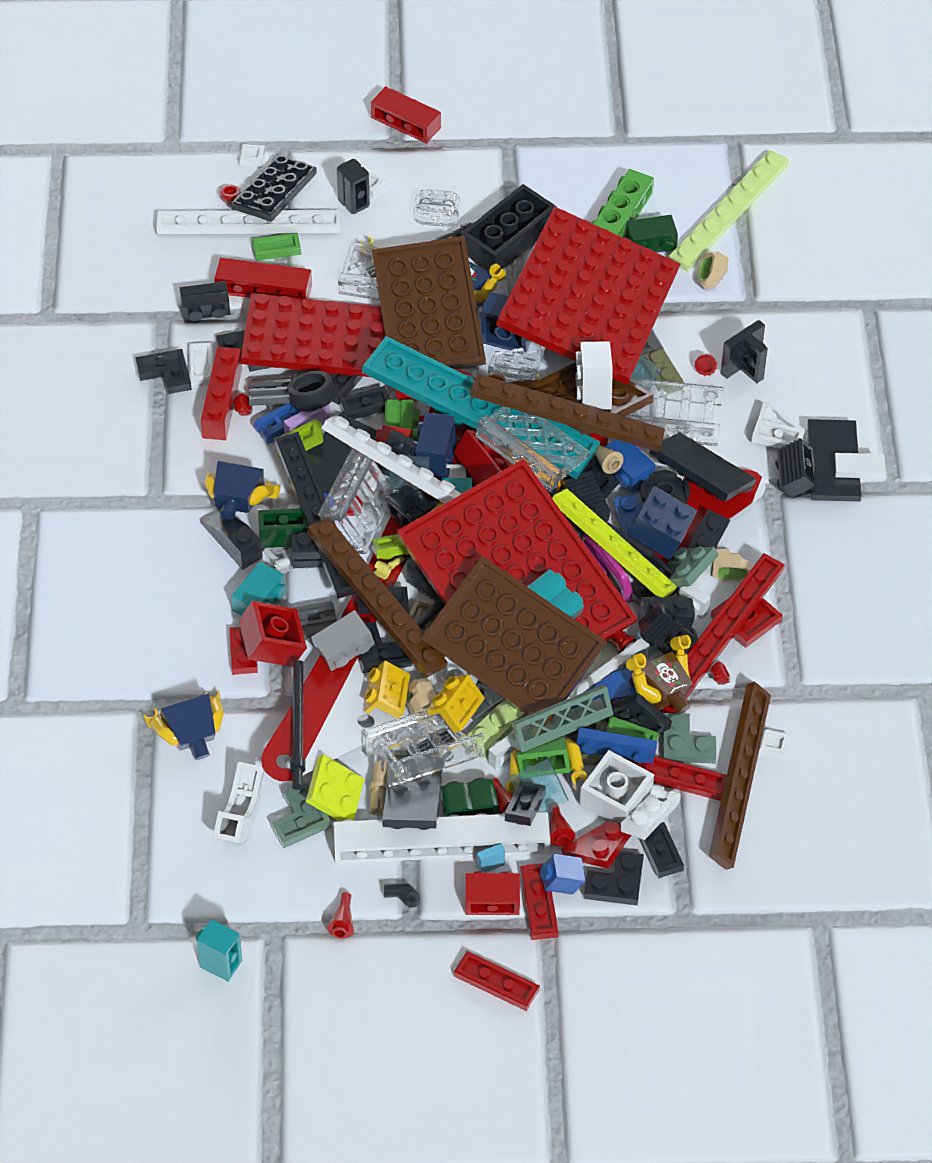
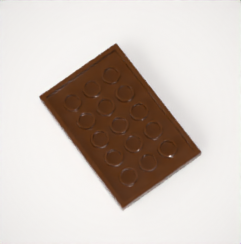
(430, 300)
(513, 640)

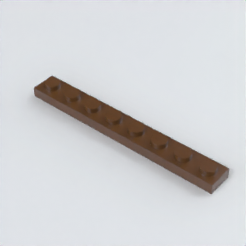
(567, 412)
(376, 596)
(739, 776)

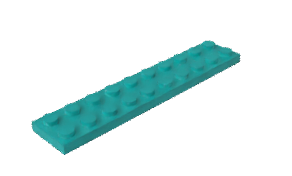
(450, 393)

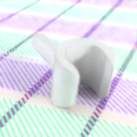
(281, 564)

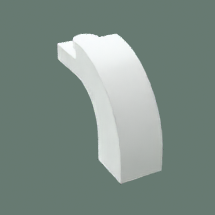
(240, 813)

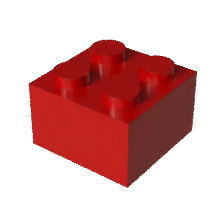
(272, 633)

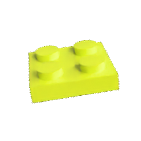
(334, 789)

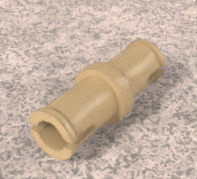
(378, 788)

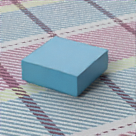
(491, 858)

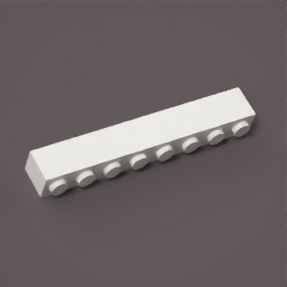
(453, 838)

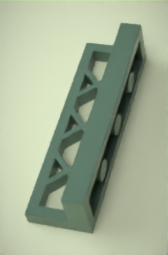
(564, 722)

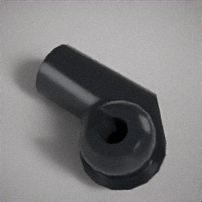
(404, 892)

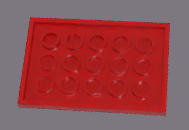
(311, 334)

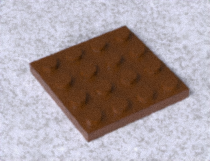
(625, 397)

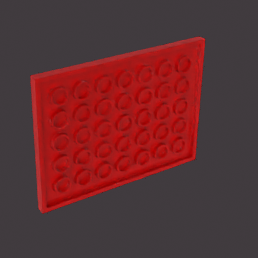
(588, 289)
(521, 532)

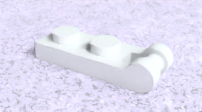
(650, 812)

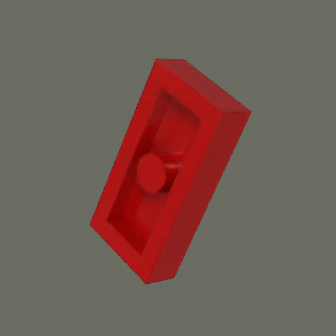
(239, 657)

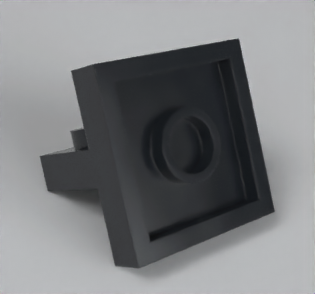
(746, 353)

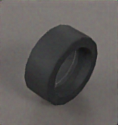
(302, 393)

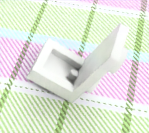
(700, 600)

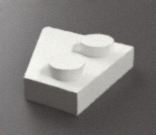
(775, 429)

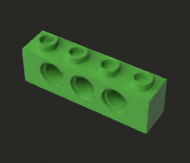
(625, 202)

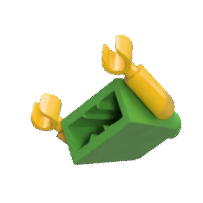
(563, 754)

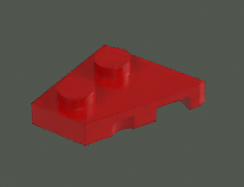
(599, 845)

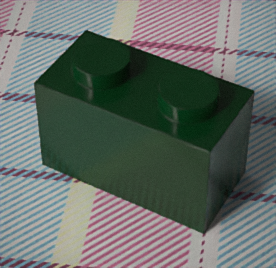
(653, 233)
(278, 525)

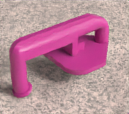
(611, 566)

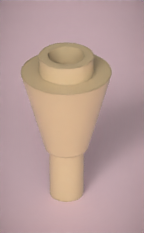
(609, 459)

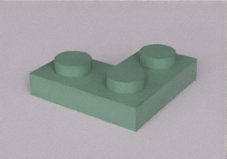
(690, 564)
(687, 748)
(304, 820)

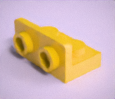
(387, 689)
(457, 702)

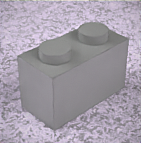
(343, 641)

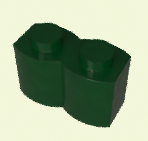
(469, 798)

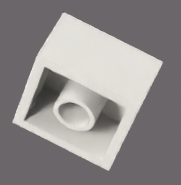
(594, 375)
(615, 788)

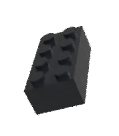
(507, 228)

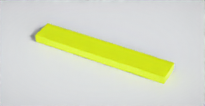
(614, 544)

